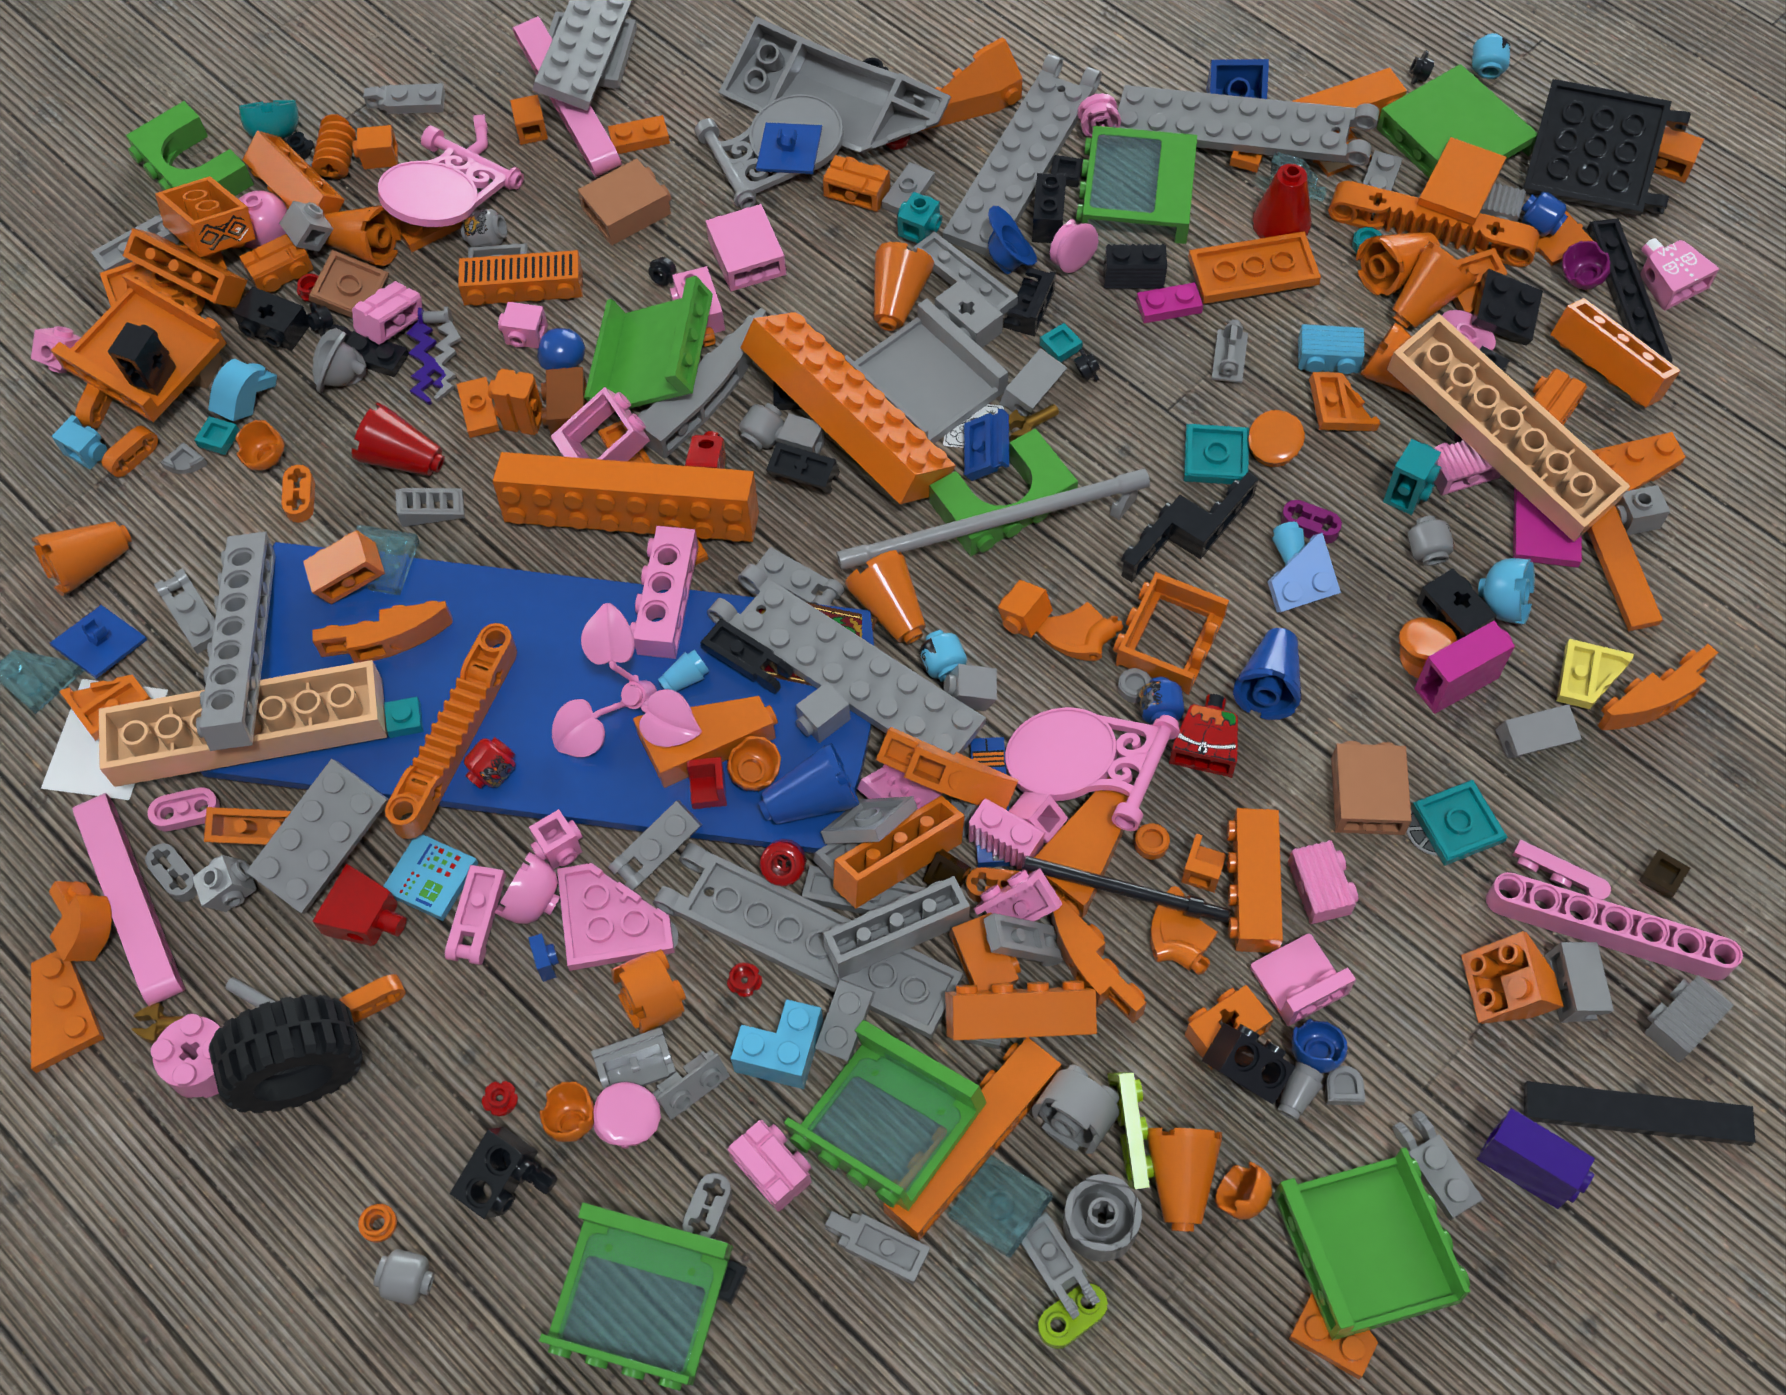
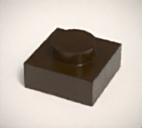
(946, 866)
(1664, 874)

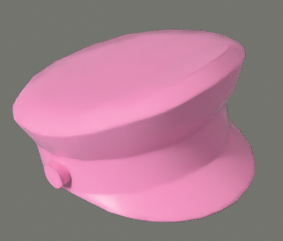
(1073, 246)
(626, 1114)

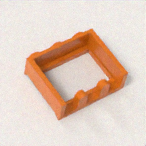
(1181, 595)

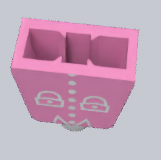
(1675, 272)

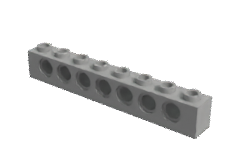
(237, 643)

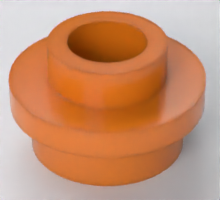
(371, 1214)

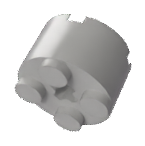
(1077, 1109)
(1121, 1209)

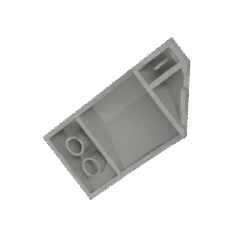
(872, 101)

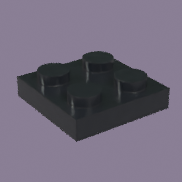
(1507, 307)

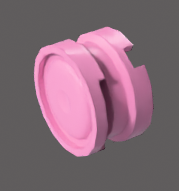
(1098, 111)

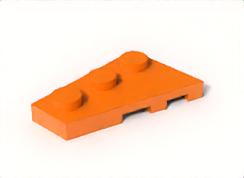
(59, 1012)

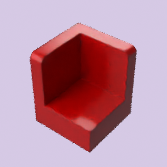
(707, 783)

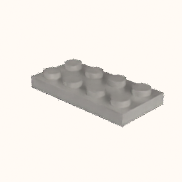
(317, 836)

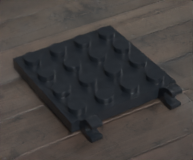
(1601, 147)

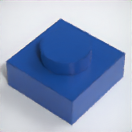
(544, 957)

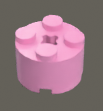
(184, 1058)

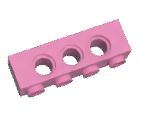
(663, 636)

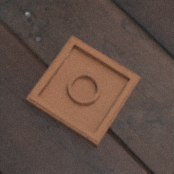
(346, 282)

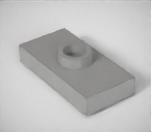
(912, 179)

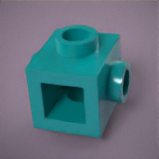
(918, 217)

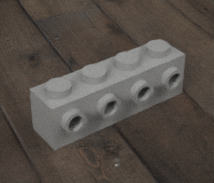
(896, 927)

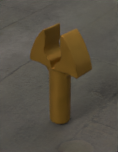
(1031, 421)
(155, 1013)

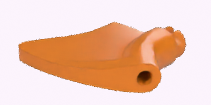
(1080, 632)
(1180, 937)

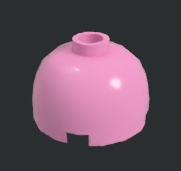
(265, 213)
(530, 892)

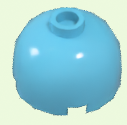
(1508, 589)

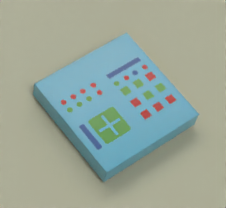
(430, 876)

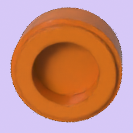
(1151, 841)

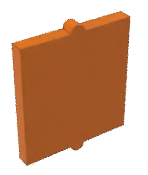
(1554, 246)

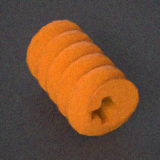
(334, 147)

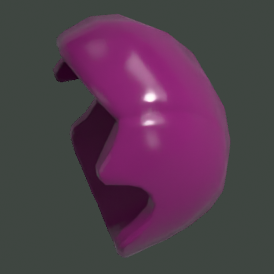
(1585, 265)

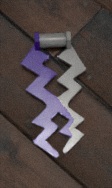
(419, 333)

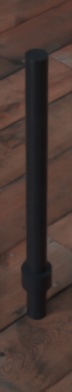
(1191, 906)

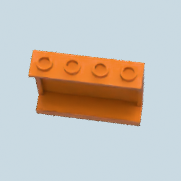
(180, 329)

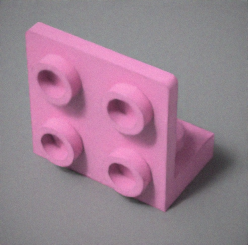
(1301, 979)

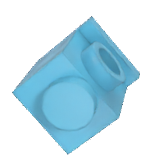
(79, 442)

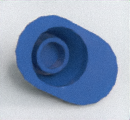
(1007, 243)

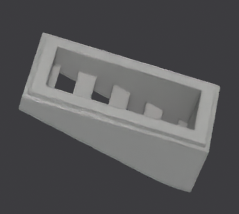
(417, 496)

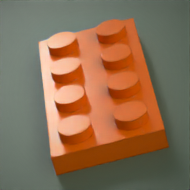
(1254, 267)

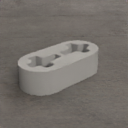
(167, 877)
(699, 1205)

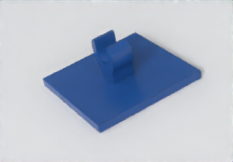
(789, 148)
(98, 641)

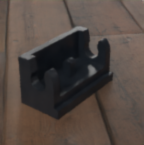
(1032, 302)
(803, 466)

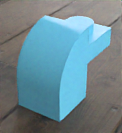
(236, 388)

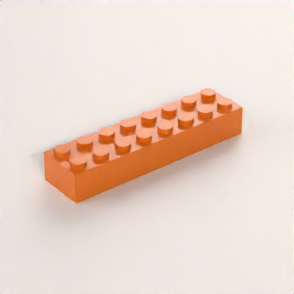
(846, 406)
(626, 496)

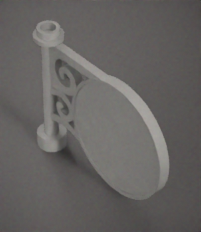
(787, 109)

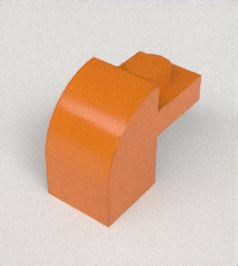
(83, 923)

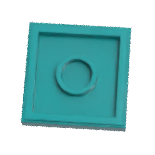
(1215, 453)
(1458, 822)

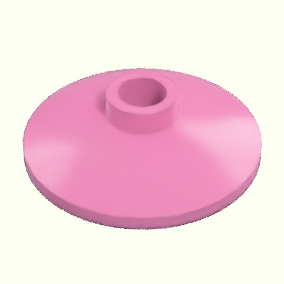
(1463, 323)

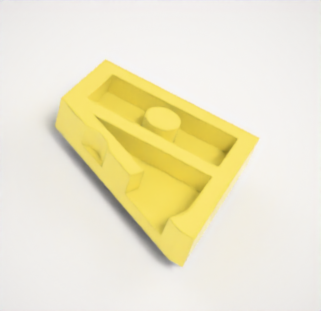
(1589, 672)

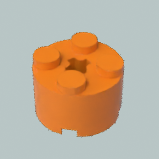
(648, 991)

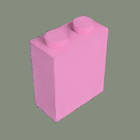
(746, 247)

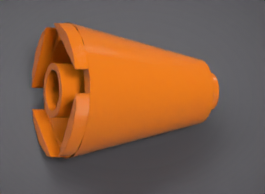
(365, 234)
(1390, 260)
(898, 282)
(1430, 286)
(1378, 362)
(80, 552)
(889, 595)
(1183, 1172)

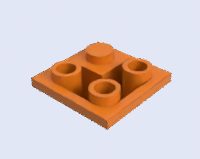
(1511, 980)

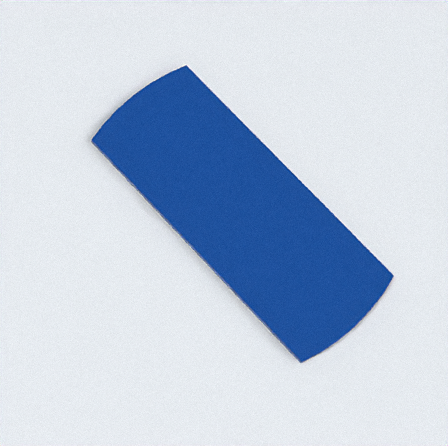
(546, 621)

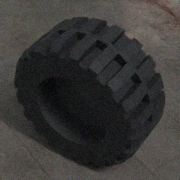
(285, 1053)

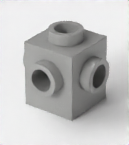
(224, 883)

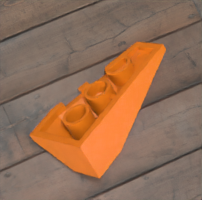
(984, 85)

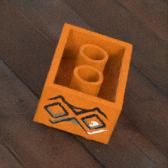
(205, 217)

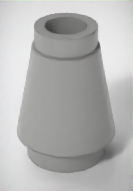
(1299, 1090)

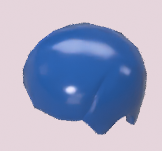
(560, 349)
(1319, 1045)

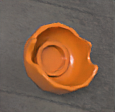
(259, 445)
(754, 763)
(567, 1112)
(1244, 1191)

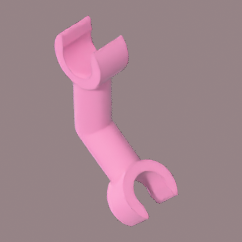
(481, 135)

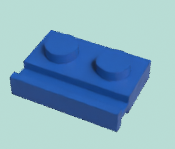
(986, 444)

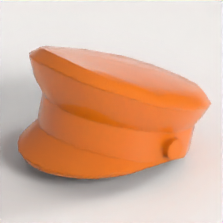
(1276, 438)
(1421, 639)

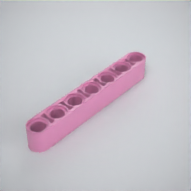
(581, 124)
(129, 900)
(1629, 922)

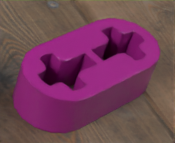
(1312, 519)

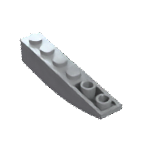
(717, 375)

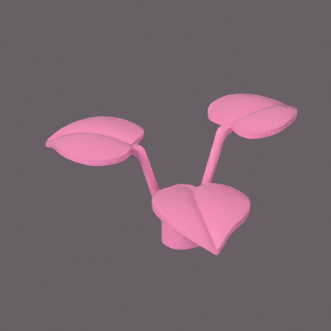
(667, 713)

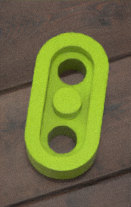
(1073, 1327)

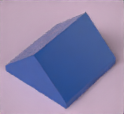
(1239, 77)

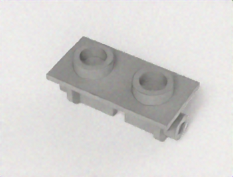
(1230, 353)
(702, 1076)

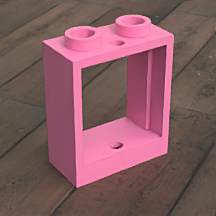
(594, 414)

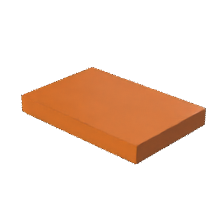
(1462, 180)

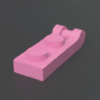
(1562, 871)
(475, 914)

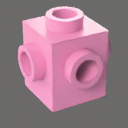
(45, 340)
(556, 840)

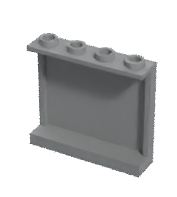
(933, 372)

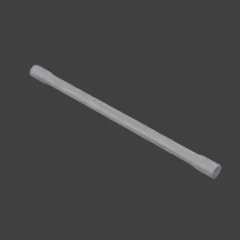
(1120, 484)

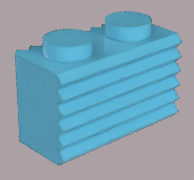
(1330, 348)

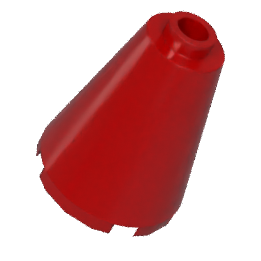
(1284, 204)
(395, 444)

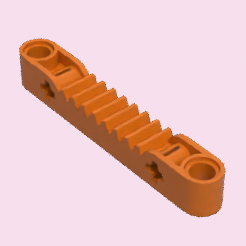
(1355, 203)
(438, 760)

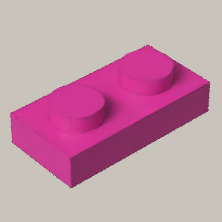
(1169, 302)

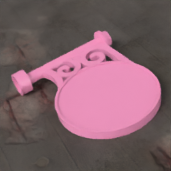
(437, 190)
(1076, 751)

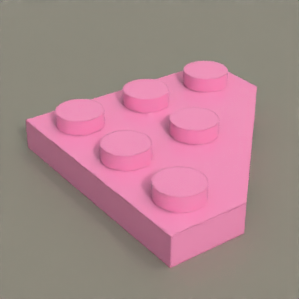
(607, 920)

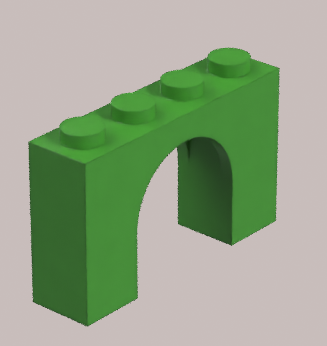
(170, 134)
(1035, 464)

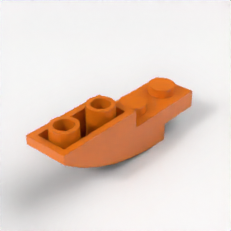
(394, 633)
(1658, 696)
(945, 772)
(1082, 952)

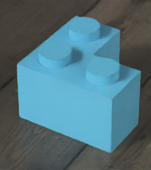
(782, 1055)

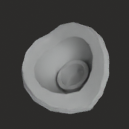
(336, 362)

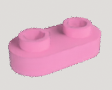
(184, 806)

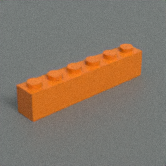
(1009, 1098)

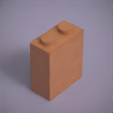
(625, 201)
(1370, 788)

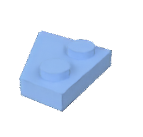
(1305, 577)

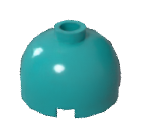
(274, 117)

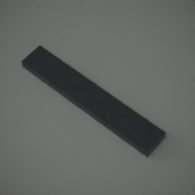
(1627, 286)
(1639, 1113)

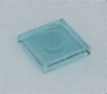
(1000, 1206)

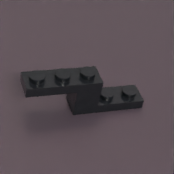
(1188, 526)

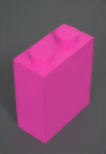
(1464, 666)

